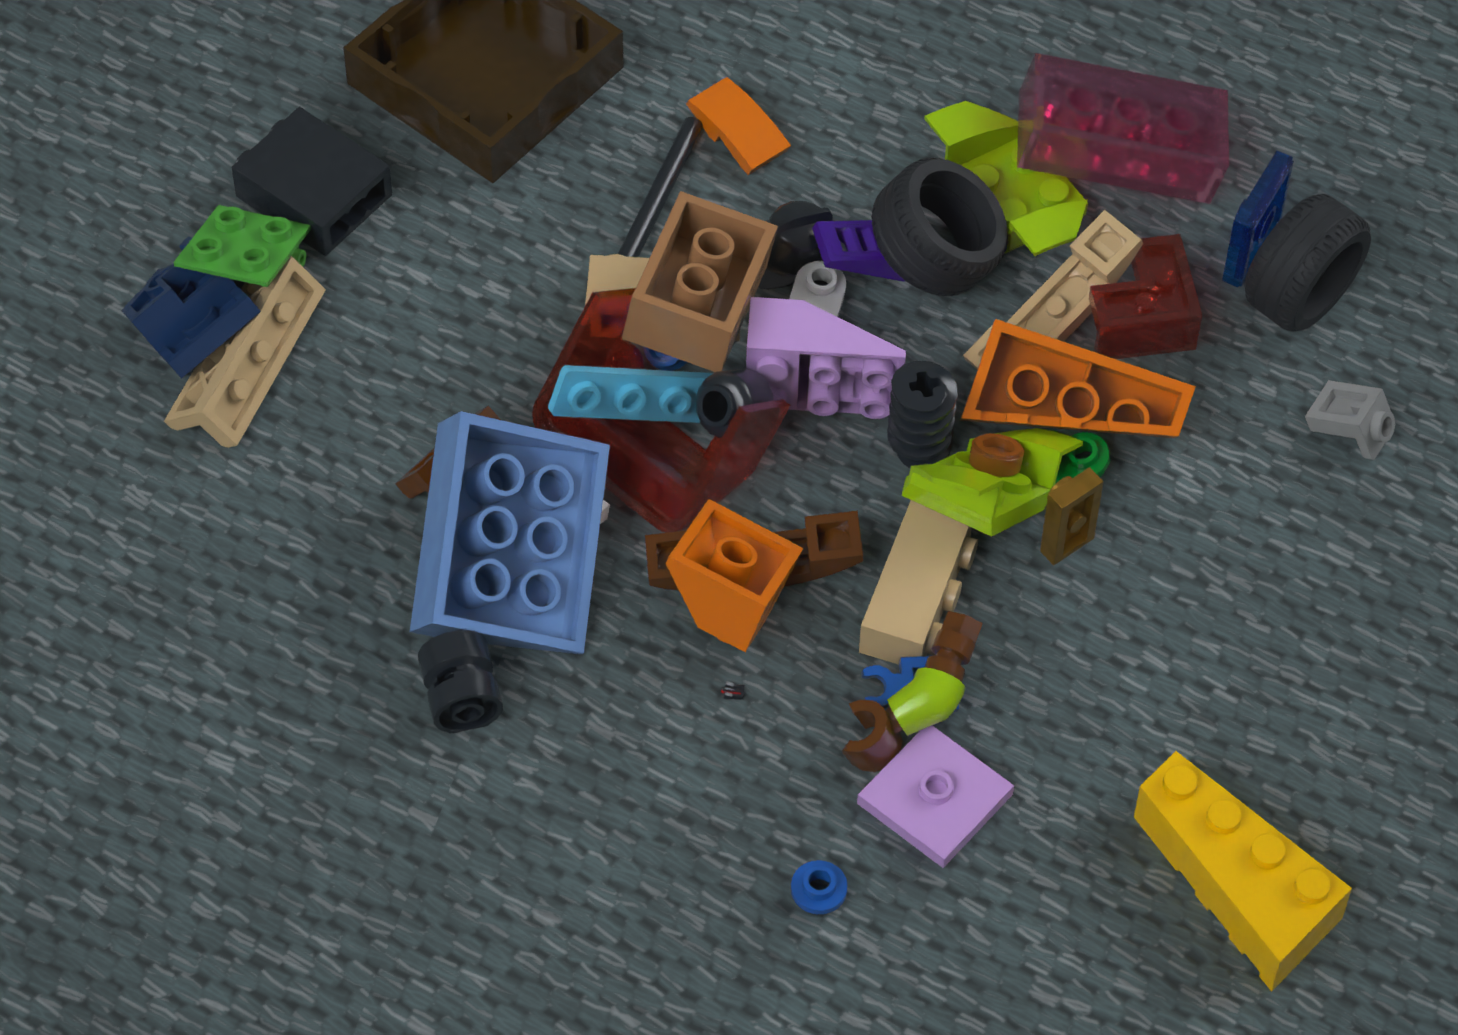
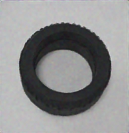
(917, 249)
(1307, 262)

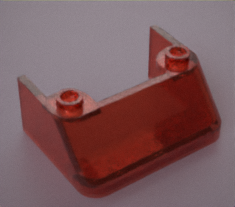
(654, 462)

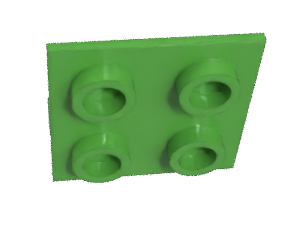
(244, 246)

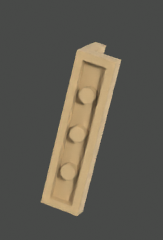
(236, 376)

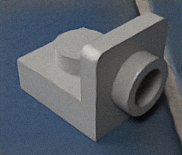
(1353, 413)

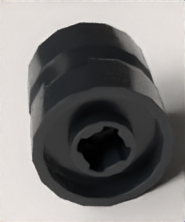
(460, 681)

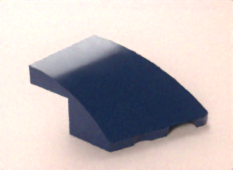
(188, 314)

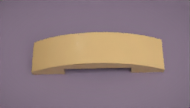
(1062, 302)

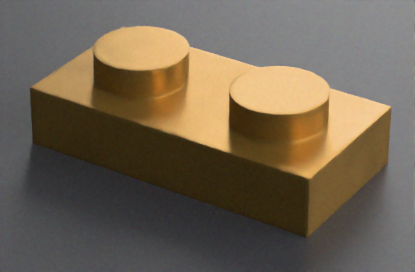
(1071, 515)

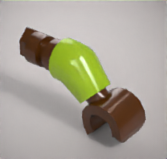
(920, 703)

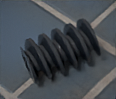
(922, 413)

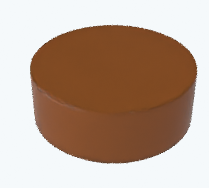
(996, 455)

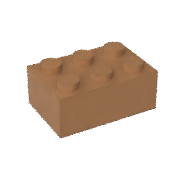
(699, 282)

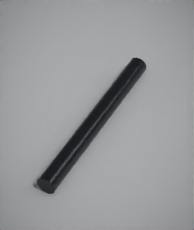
(661, 188)

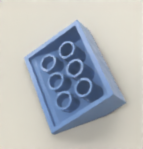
(510, 534)

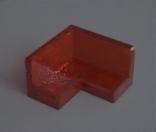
(1155, 311)

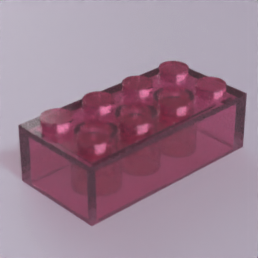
(1123, 128)

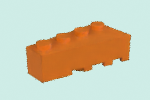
(1053, 383)

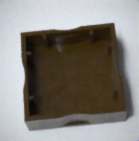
(484, 72)

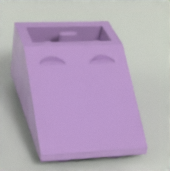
(820, 359)

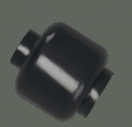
(724, 393)

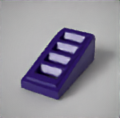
(853, 235)

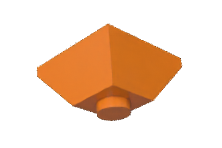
(730, 573)

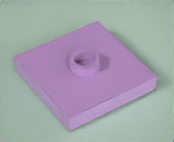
(935, 795)

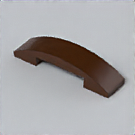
(828, 546)

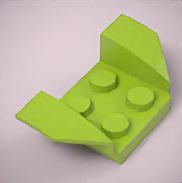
(1037, 206)
(988, 500)

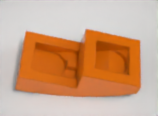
(740, 123)

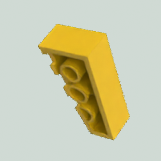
(1241, 867)

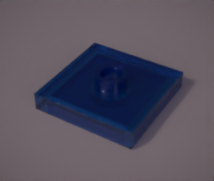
(1257, 217)

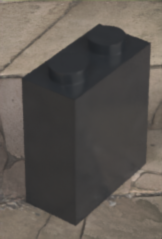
(312, 179)

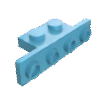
(626, 394)

